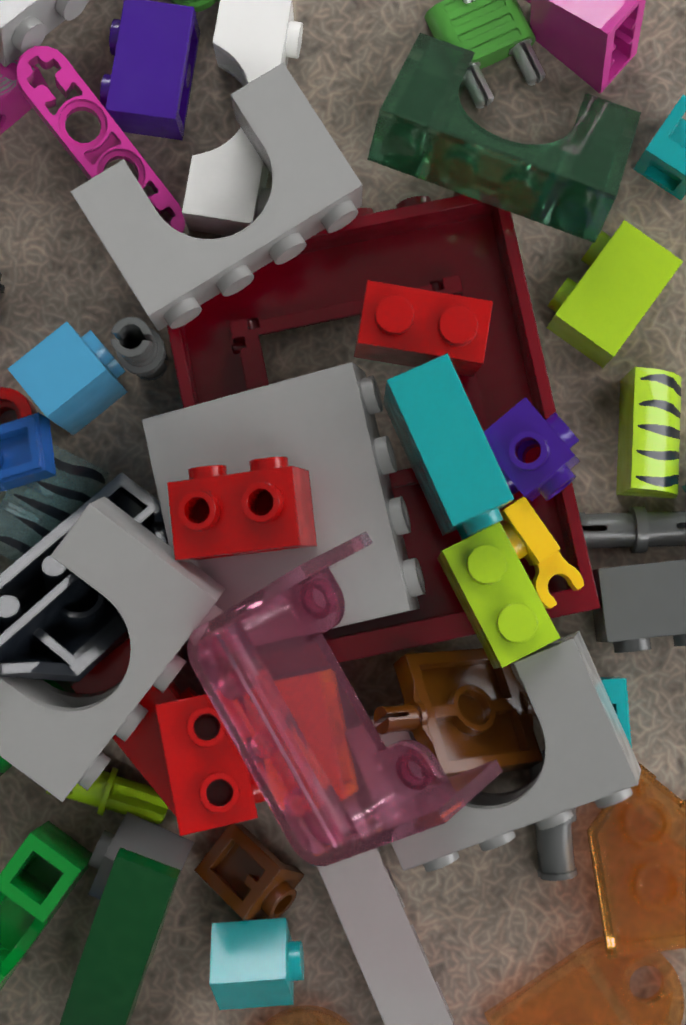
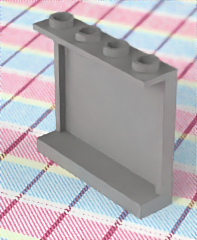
(324, 427)

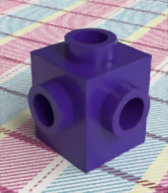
(526, 429)

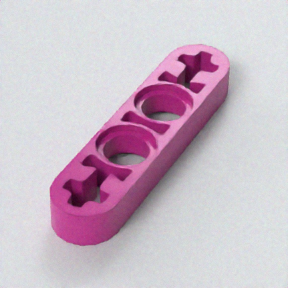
(111, 141)

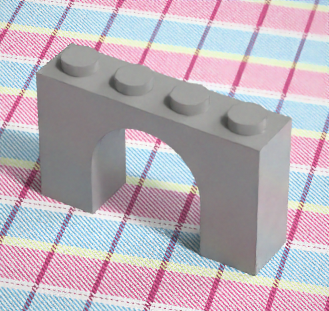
(308, 193)
(162, 600)
(582, 763)

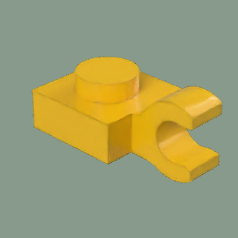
(539, 548)

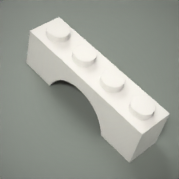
(229, 182)

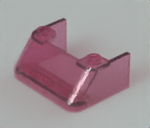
(306, 728)

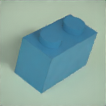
(70, 377)

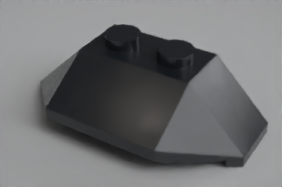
(52, 618)

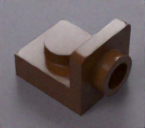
(249, 875)

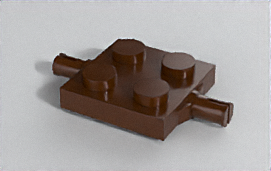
(463, 711)

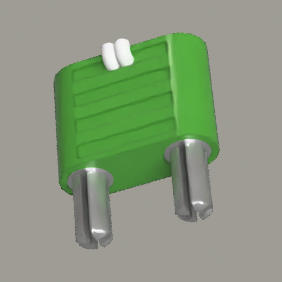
(493, 32)

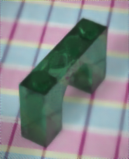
(553, 183)

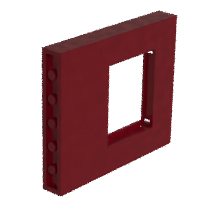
(425, 245)

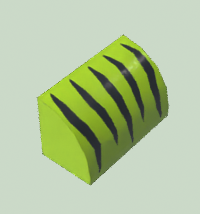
(649, 433)

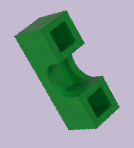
(34, 889)

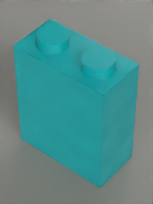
(447, 447)

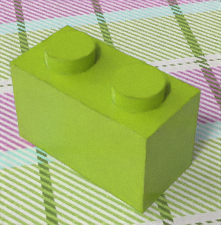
(613, 294)
(497, 596)

